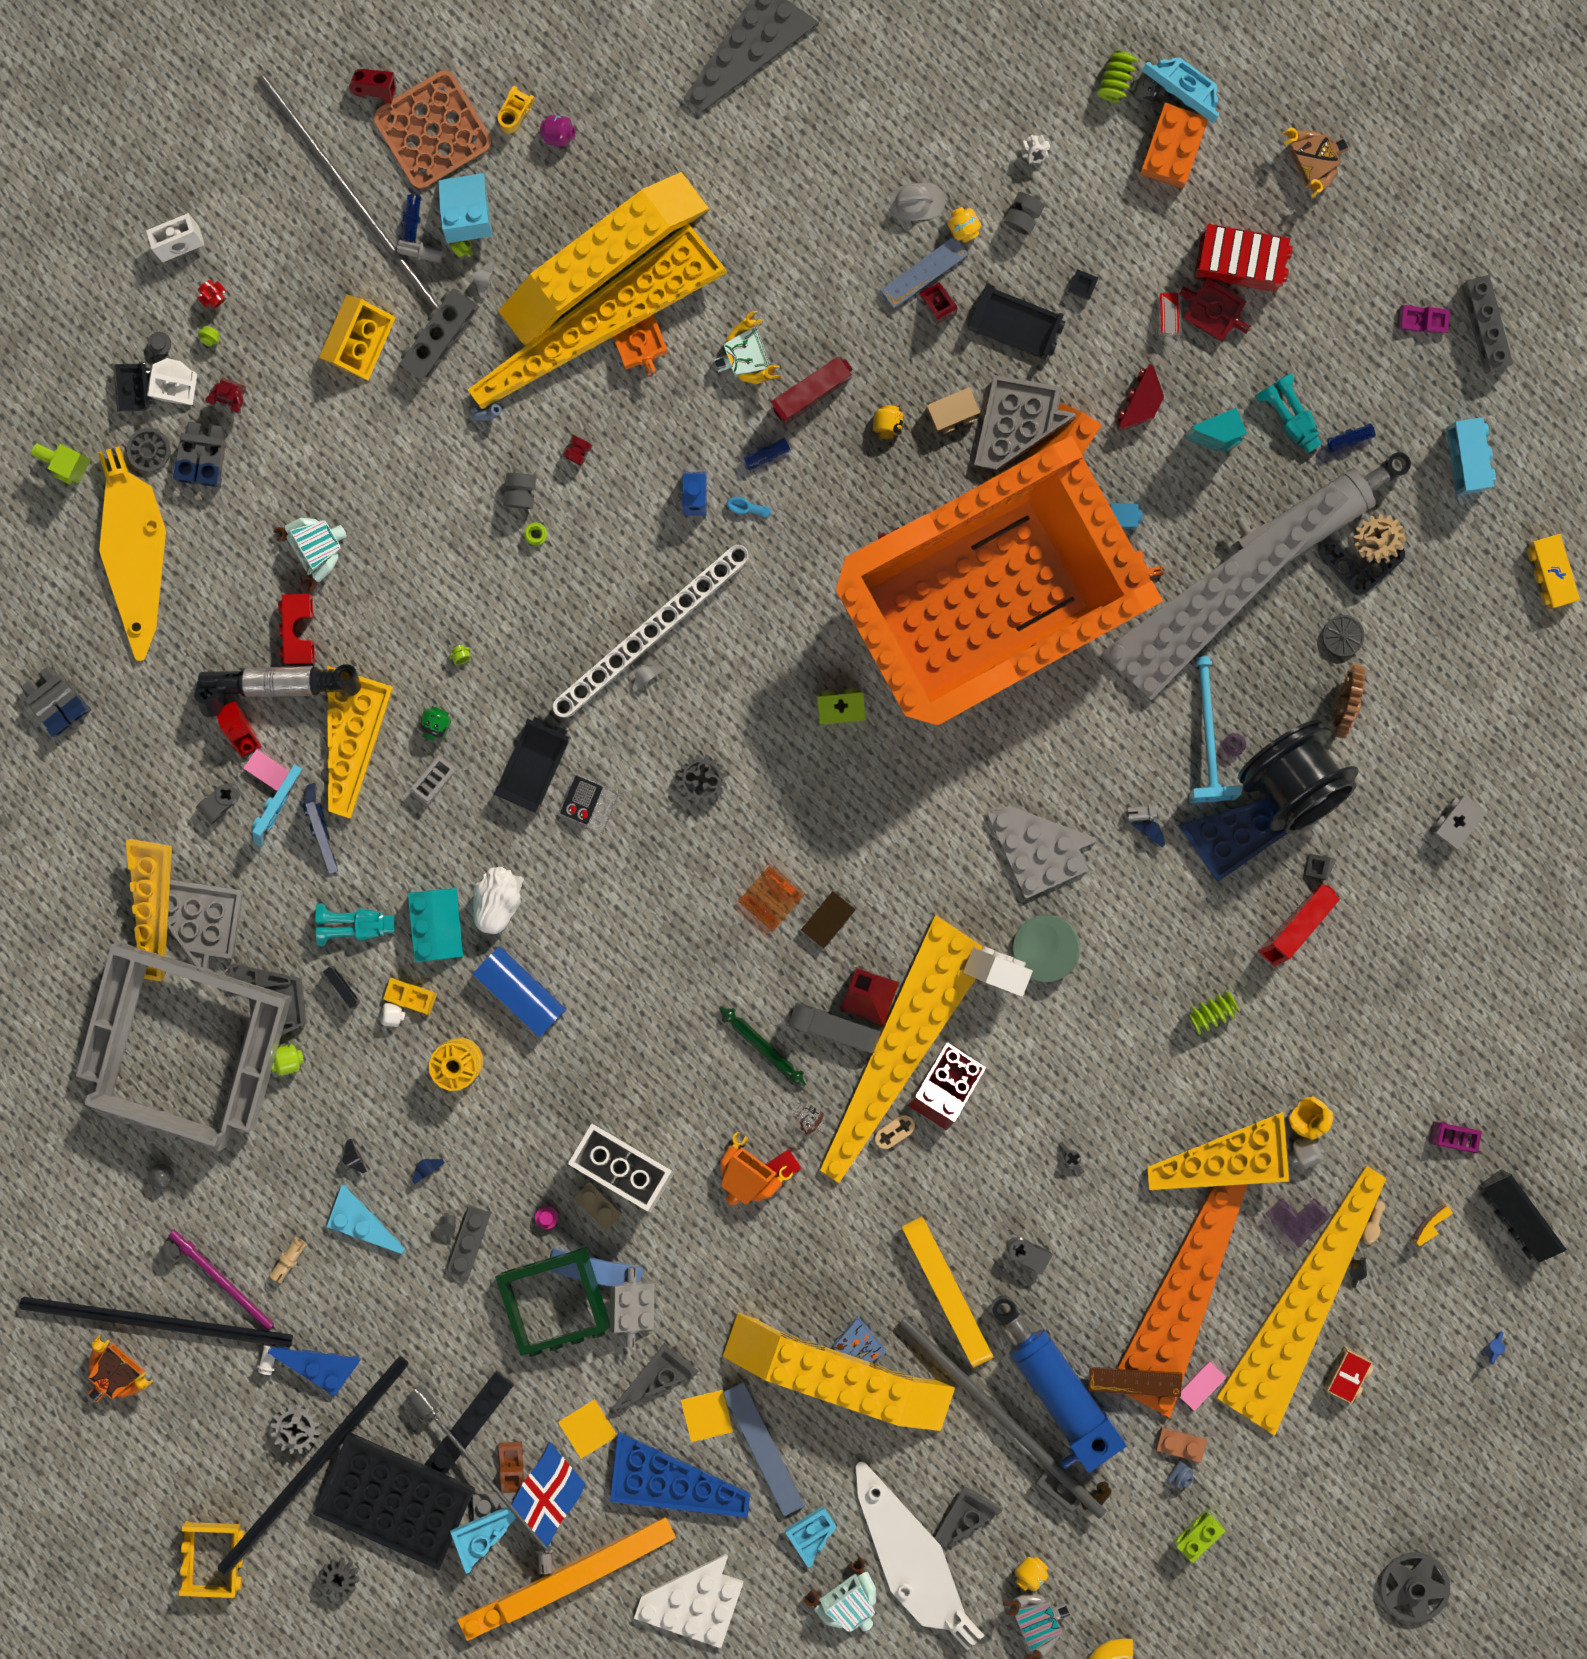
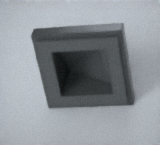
(1319, 866)

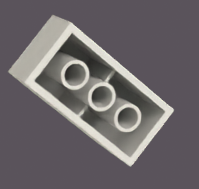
(621, 1168)

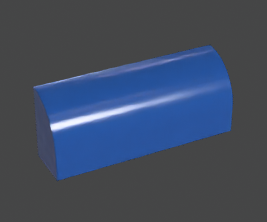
(519, 991)

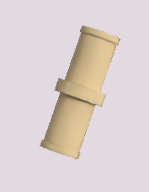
(288, 1260)

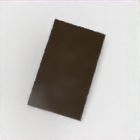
(828, 919)

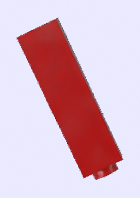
(1299, 925)

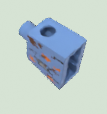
(859, 1342)

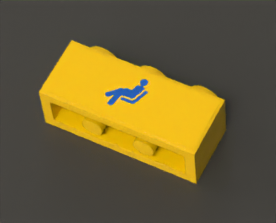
(1553, 571)

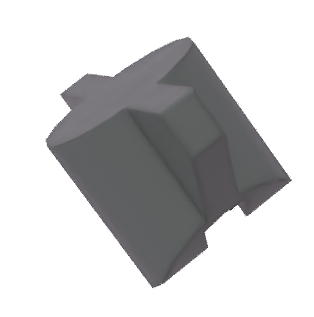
(1072, 1158)
(447, 1226)

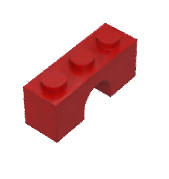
(293, 610)

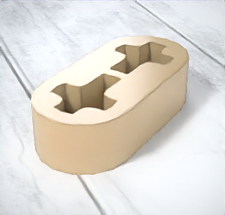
(898, 1136)

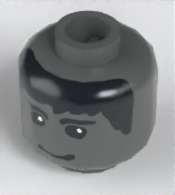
(1147, 89)

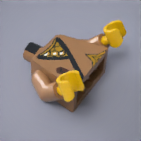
(1315, 157)

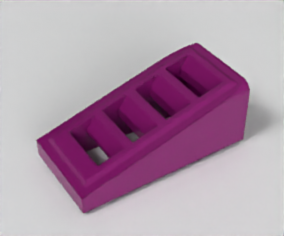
(1441, 1132)

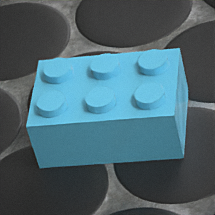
(1470, 456)

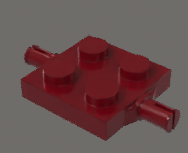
(1214, 310)

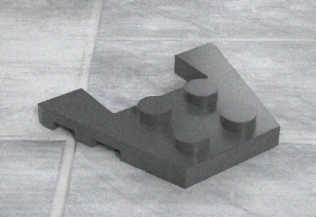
(277, 982)

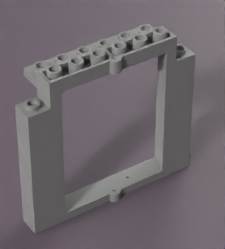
(112, 1025)

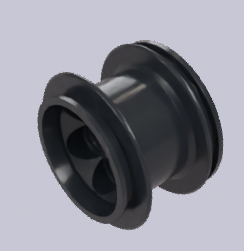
(1299, 777)

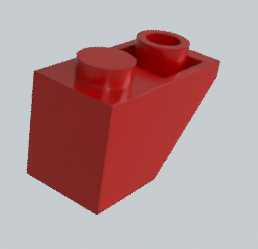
(238, 729)

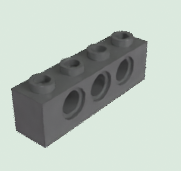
(1487, 324)
(451, 330)

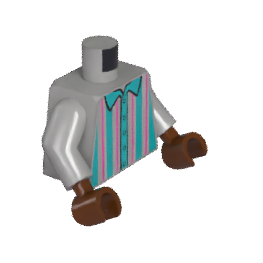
(1037, 1622)

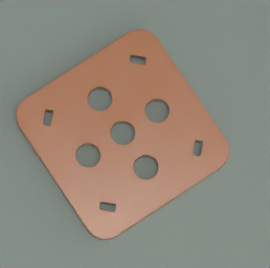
(409, 124)

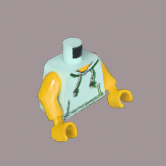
(746, 353)

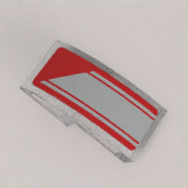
(1169, 314)

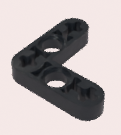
(1355, 572)

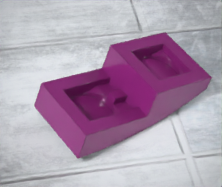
(1423, 319)

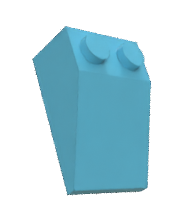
(464, 208)

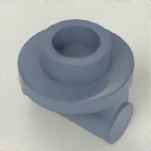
(1181, 1475)

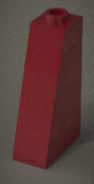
(811, 390)

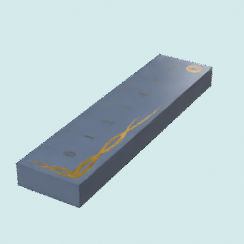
(924, 272)

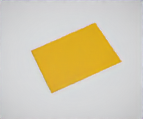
(706, 1416)
(587, 1429)

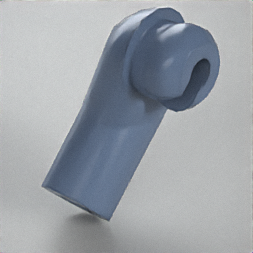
(486, 415)

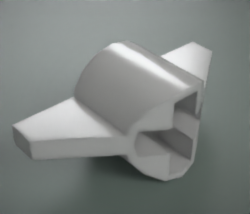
(483, 278)
(645, 675)

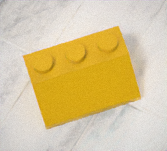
(357, 337)

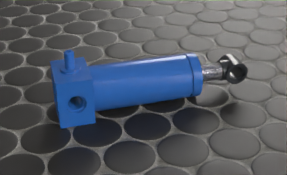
(1061, 1392)

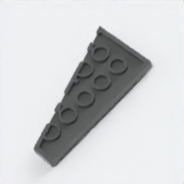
(752, 42)

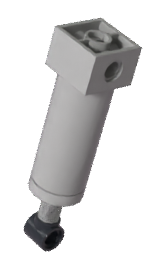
(1360, 500)

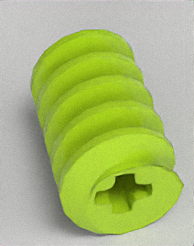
(1116, 75)
(1213, 1011)

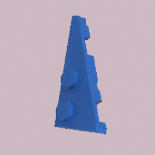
(324, 1370)

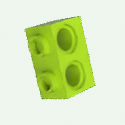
(1199, 1535)

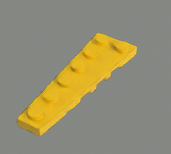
(150, 887)

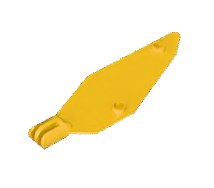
(132, 550)

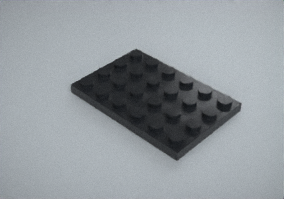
(393, 1500)

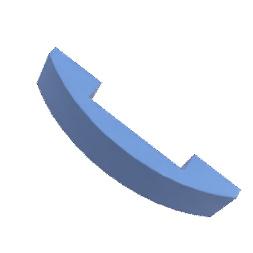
(606, 1272)

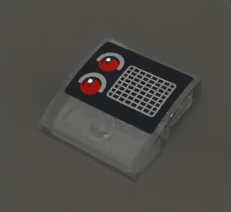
(588, 802)

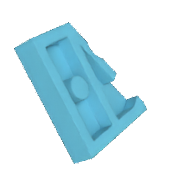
(811, 1533)

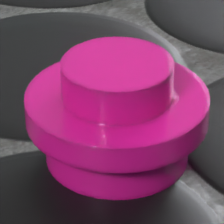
(546, 1217)

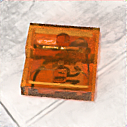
(771, 897)

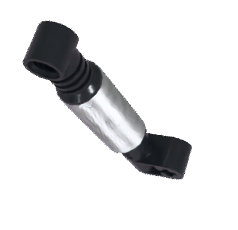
(272, 682)

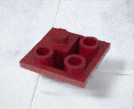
(869, 996)

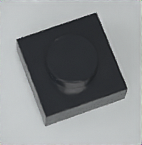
(1083, 284)

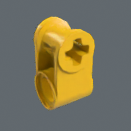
(517, 106)

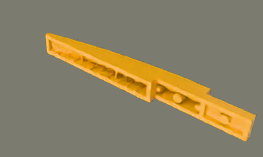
(566, 1579)

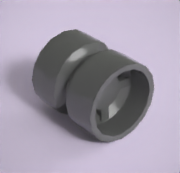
(1024, 212)
(519, 490)

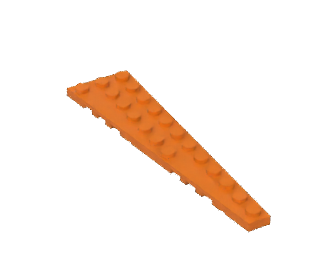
(1178, 1308)

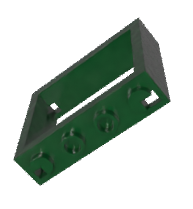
(591, 1288)

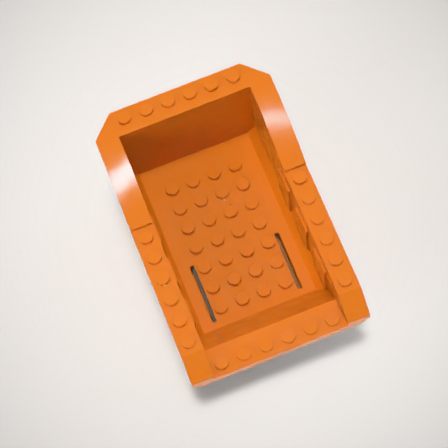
(990, 584)

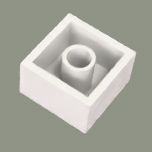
(998, 970)

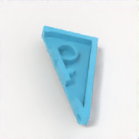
(274, 806)
(356, 1220)
(479, 1535)

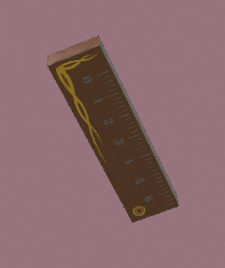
(1135, 1381)

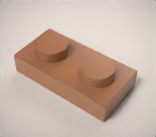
(1181, 1444)

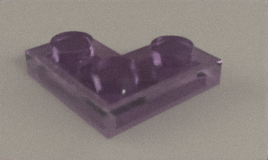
(1301, 1225)

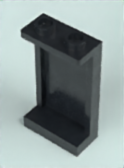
(1016, 323)
(533, 765)

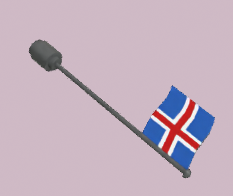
(544, 1495)

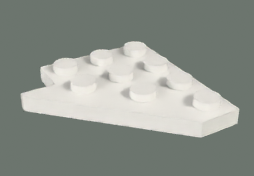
(694, 1603)

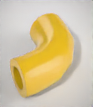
(1114, 1650)

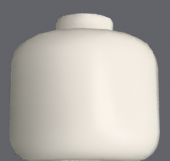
(391, 1015)

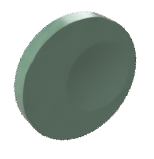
(1047, 947)

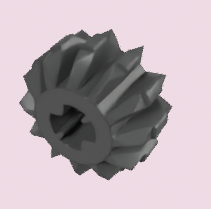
(340, 1568)

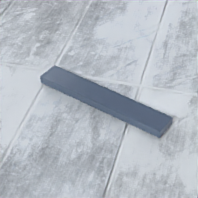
(763, 1448)

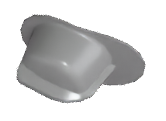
(917, 202)

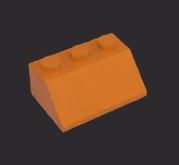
(1082, 430)

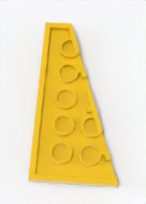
(352, 736)
(1239, 1158)

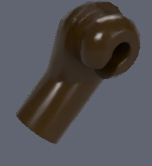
(1102, 1495)

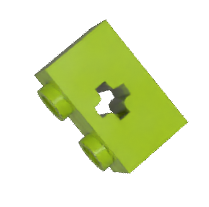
(854, 712)

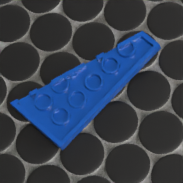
(660, 1480)

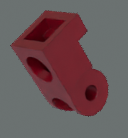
(373, 84)

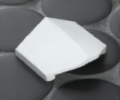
(172, 382)

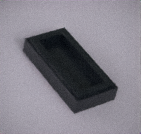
(341, 986)

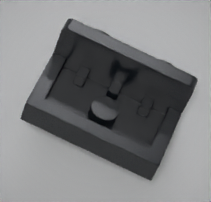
(132, 387)

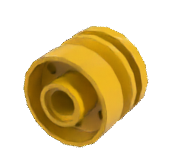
(444, 1071)

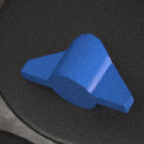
(1494, 1348)

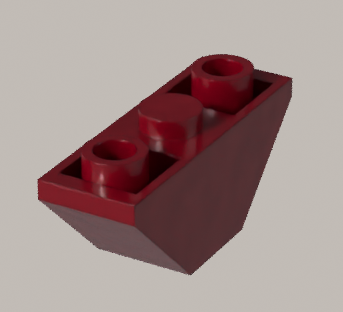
(1143, 401)

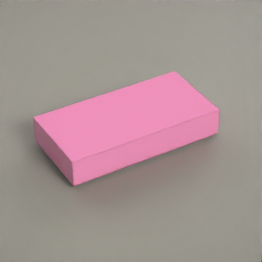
(266, 769)
(1202, 1385)

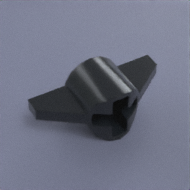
(353, 1158)
(1358, 1270)

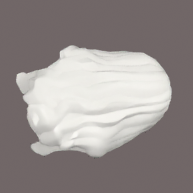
(496, 899)

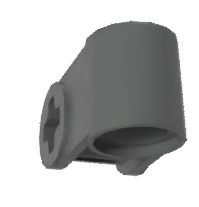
(216, 805)
(1032, 1256)

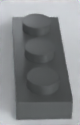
(469, 1241)

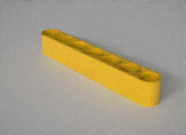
(947, 1292)

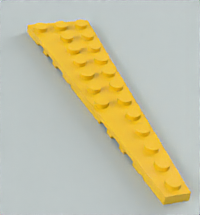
(648, 286)
(918, 1016)
(1279, 1351)

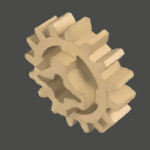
(1379, 538)

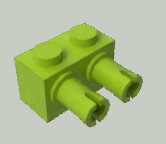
(64, 462)

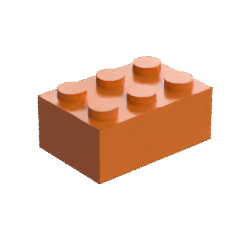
(1174, 146)

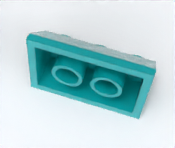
(1219, 432)
(435, 924)

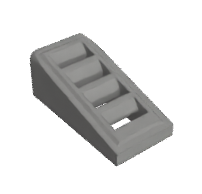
(426, 800)

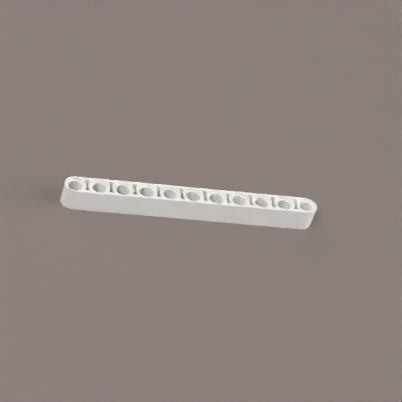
(639, 634)

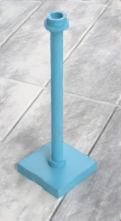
(1214, 791)

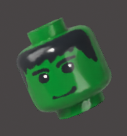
(434, 723)

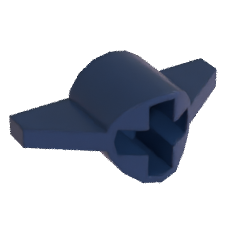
(1152, 831)
(426, 1167)

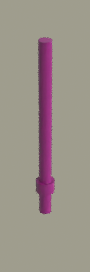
(188, 1248)

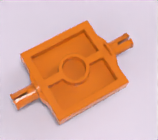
(641, 344)

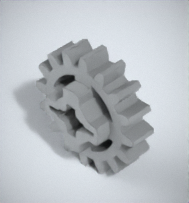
(306, 1429)

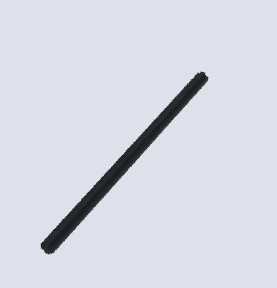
(156, 1322)
(312, 1465)

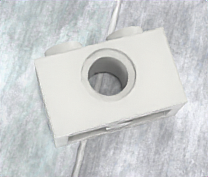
(175, 237)

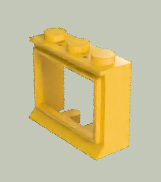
(187, 1567)

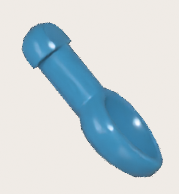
(741, 506)

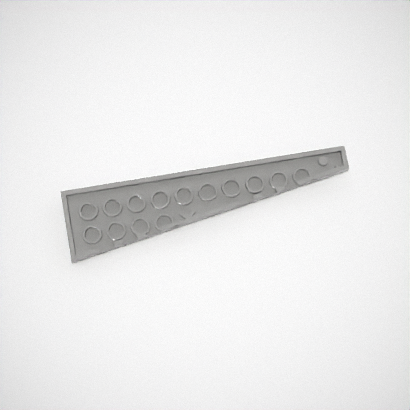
(1180, 629)

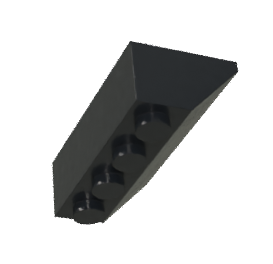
(1521, 1216)

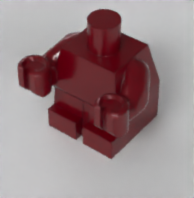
(226, 392)

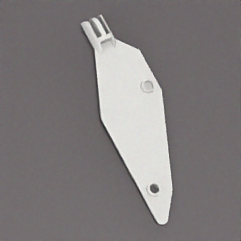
(913, 1561)

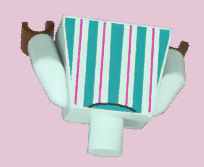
(314, 546)
(848, 1603)

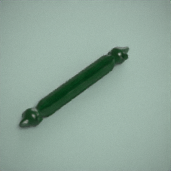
(762, 1046)

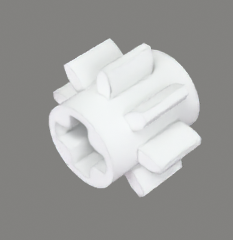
(1035, 149)

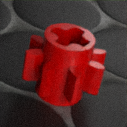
(211, 294)

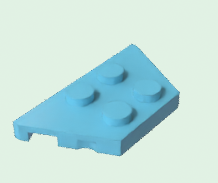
(1186, 84)

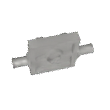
(631, 1307)

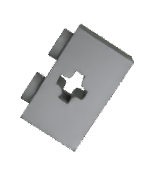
(1470, 817)

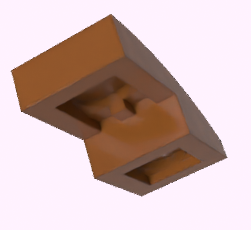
(511, 1466)

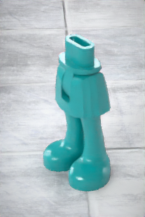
(1298, 427)
(368, 924)

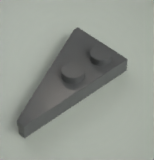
(661, 1371)
(966, 1513)

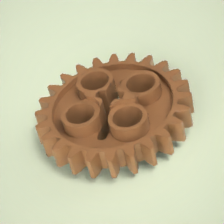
(1348, 701)

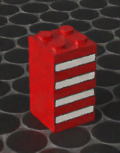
(1243, 258)

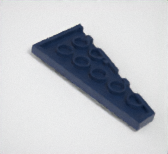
(1232, 836)

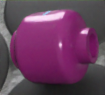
(557, 130)

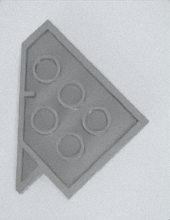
(1018, 419)
(1039, 849)
(204, 919)

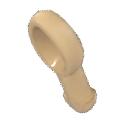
(1372, 1228)

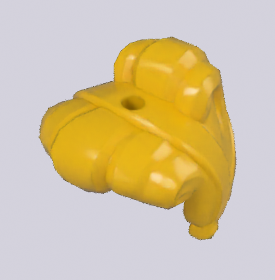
(1311, 1118)

